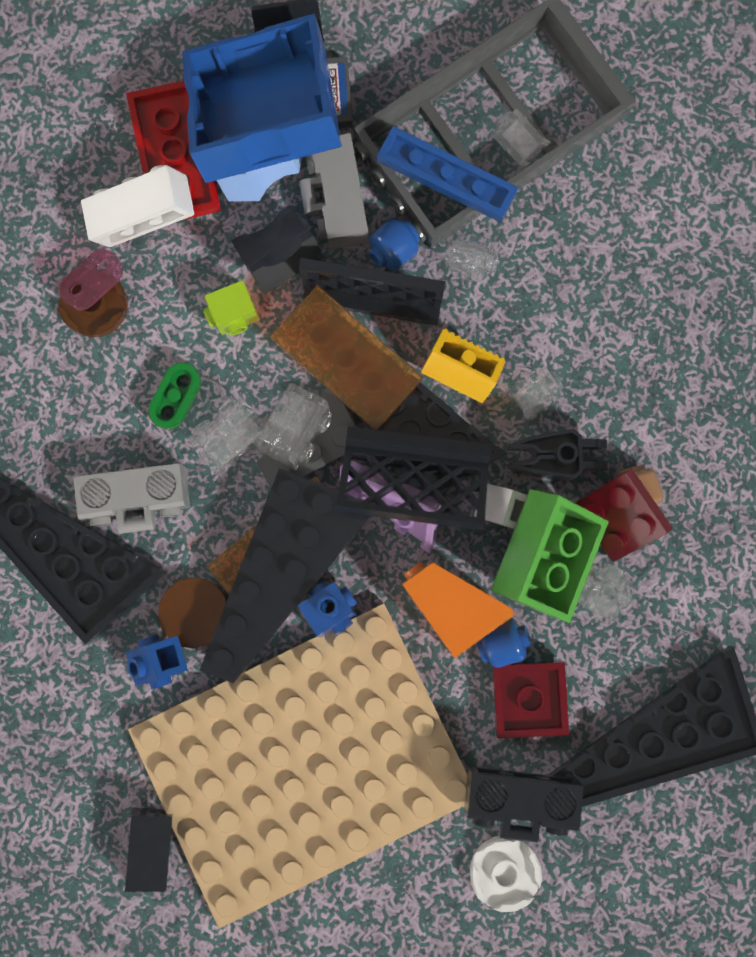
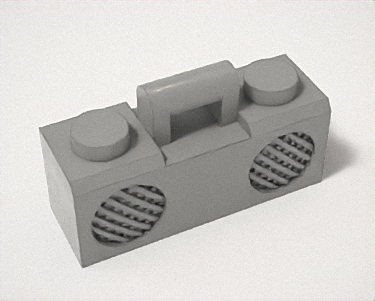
(343, 209)
(117, 492)

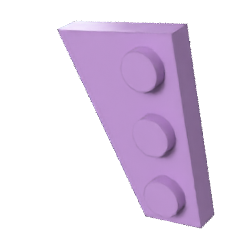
(423, 531)

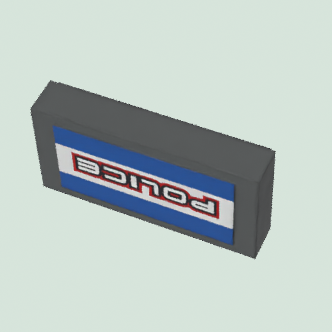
(341, 89)

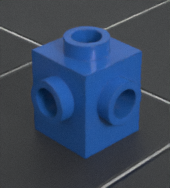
(316, 613)
(156, 661)

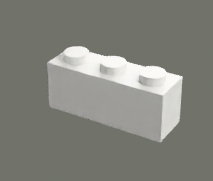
(137, 206)

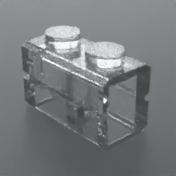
(294, 426)
(227, 436)

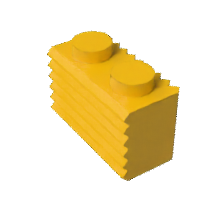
(463, 366)

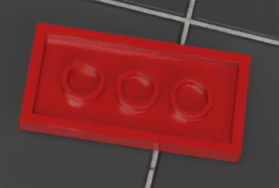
(163, 139)

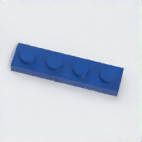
(447, 174)

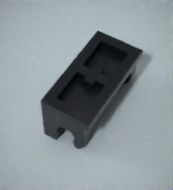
(148, 850)

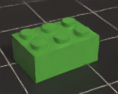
(550, 555)

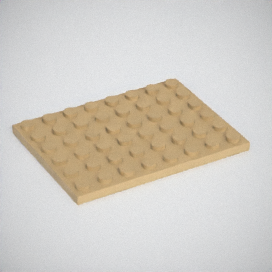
(301, 765)

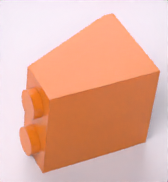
(453, 606)

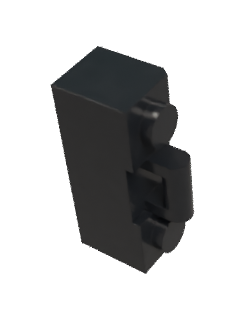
(524, 796)

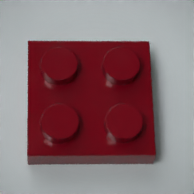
(630, 512)
(530, 700)

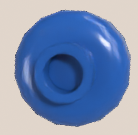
(393, 244)
(505, 644)

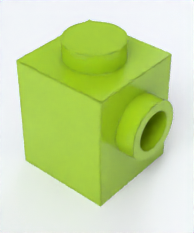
(230, 309)

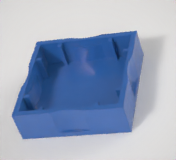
(260, 99)

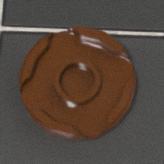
(101, 317)
(191, 611)

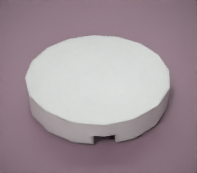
(508, 863)

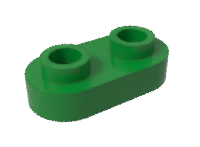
(171, 395)

